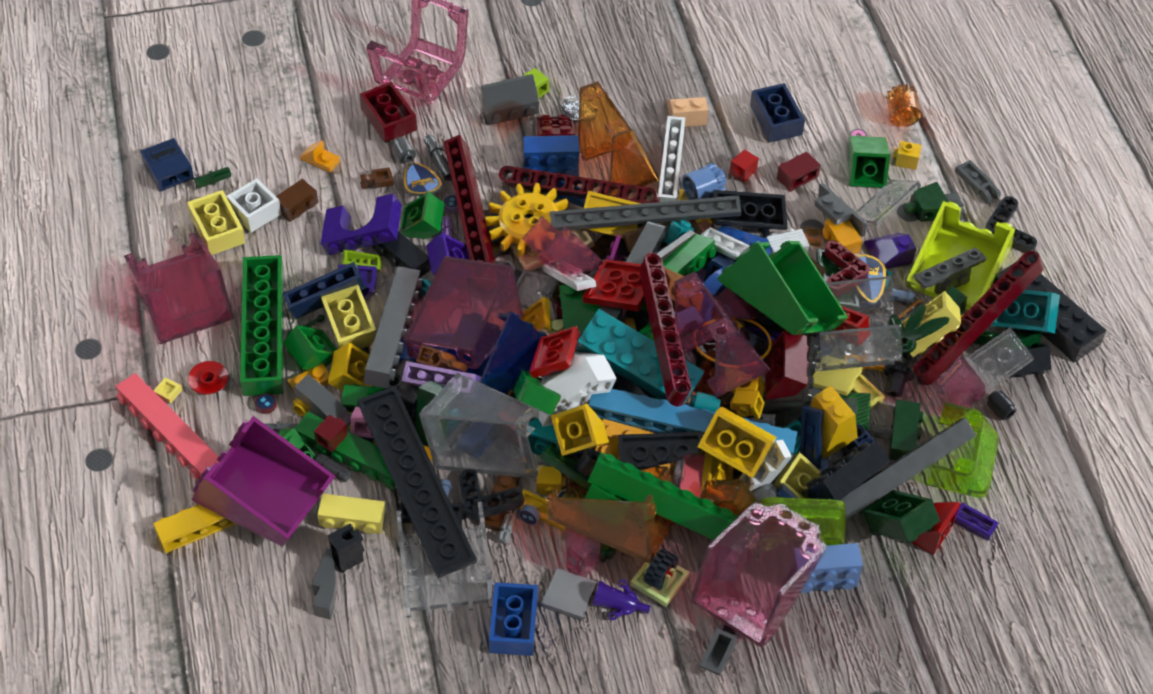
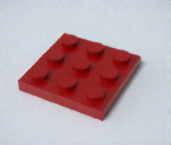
(617, 286)

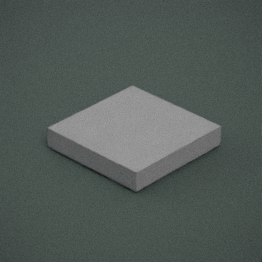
(569, 594)

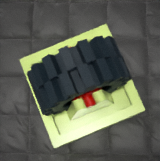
(661, 577)

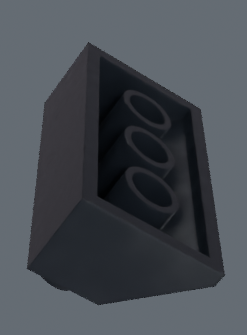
(757, 210)

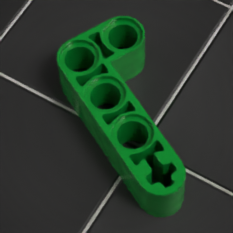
(534, 394)

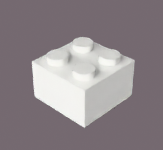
(254, 205)

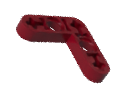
(855, 269)

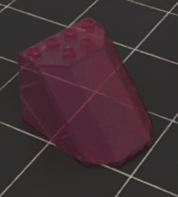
(758, 570)

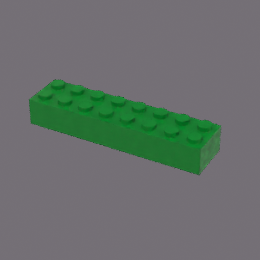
(262, 326)

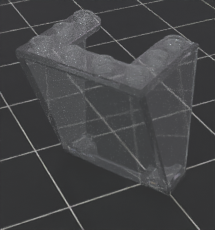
(480, 430)

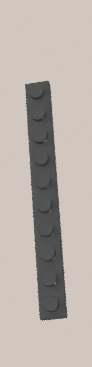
(642, 213)

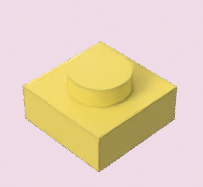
(168, 390)

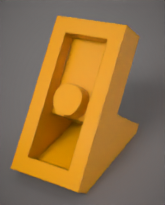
(319, 157)

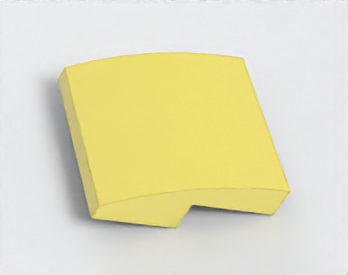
(841, 379)

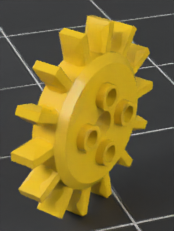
(518, 207)

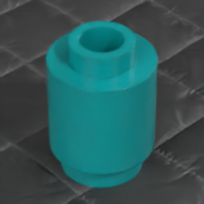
(704, 401)

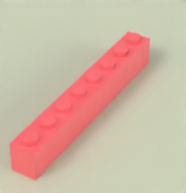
(166, 425)

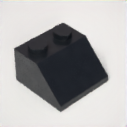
(1041, 360)

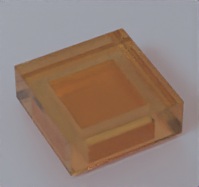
(813, 235)

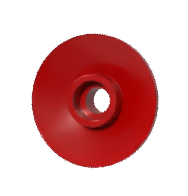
(208, 371)

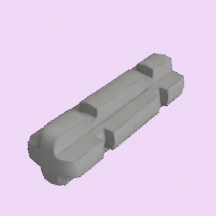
(507, 526)

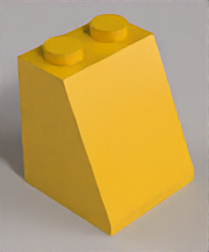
(838, 421)

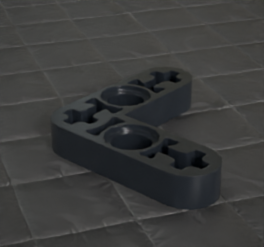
(1000, 210)
(506, 495)

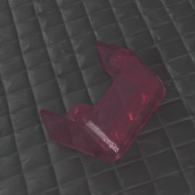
(561, 248)

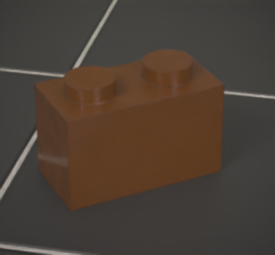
(297, 200)

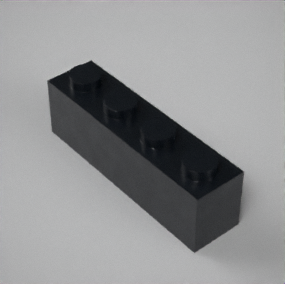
(404, 254)

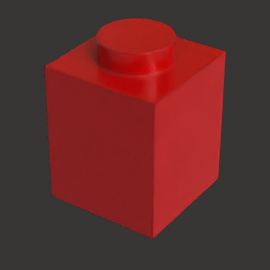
(744, 165)

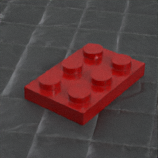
(554, 352)

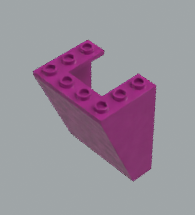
(262, 483)

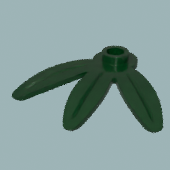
(912, 332)

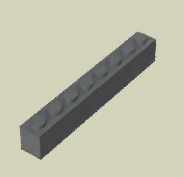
(392, 328)

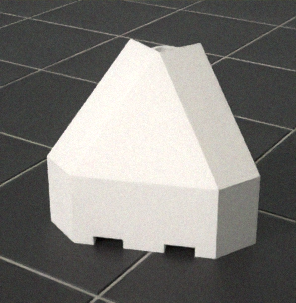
(585, 376)

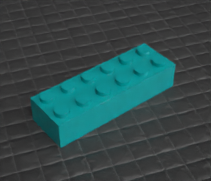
(630, 354)

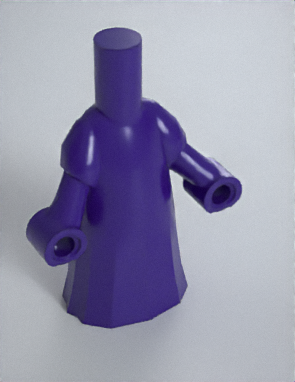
(624, 602)

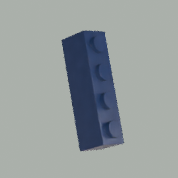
(308, 296)

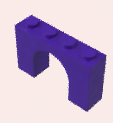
(380, 229)

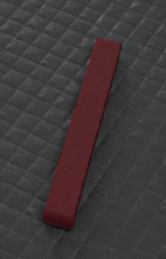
(571, 182)
(979, 317)
(664, 330)

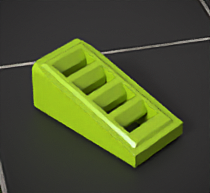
(353, 256)

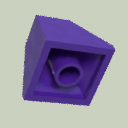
(892, 249)

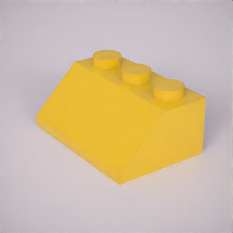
(736, 441)

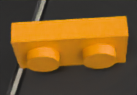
(319, 373)

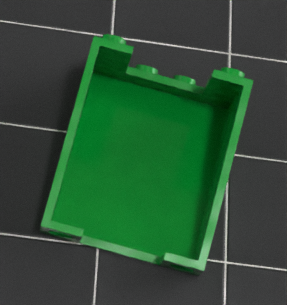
(785, 288)

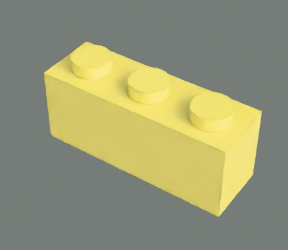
(362, 513)

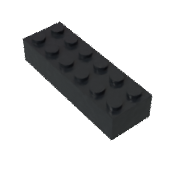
(1075, 329)

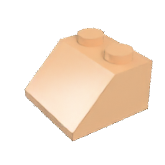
(692, 109)

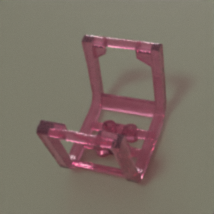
(420, 68)

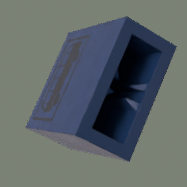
(167, 164)

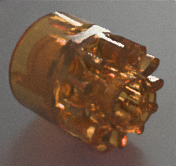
(903, 105)

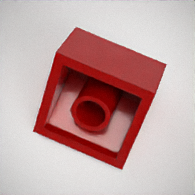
(932, 539)

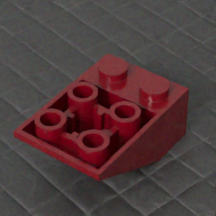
(555, 126)

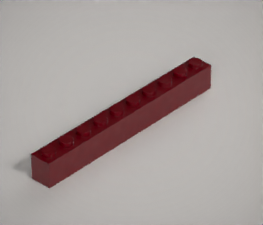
(469, 200)

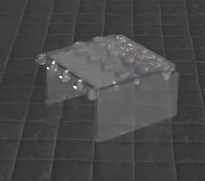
(863, 346)
(459, 588)

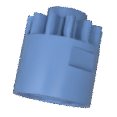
(701, 182)

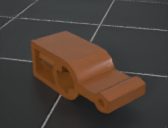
(439, 359)

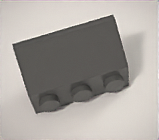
(509, 99)

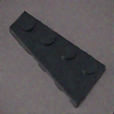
(658, 448)

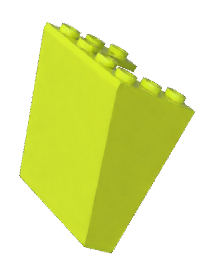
(952, 237)

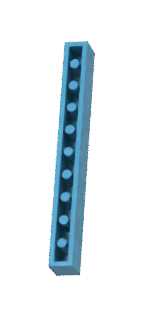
(663, 417)

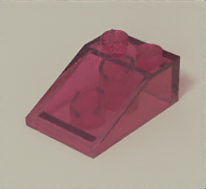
(960, 385)

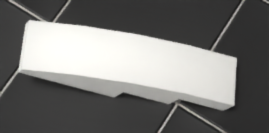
(770, 468)

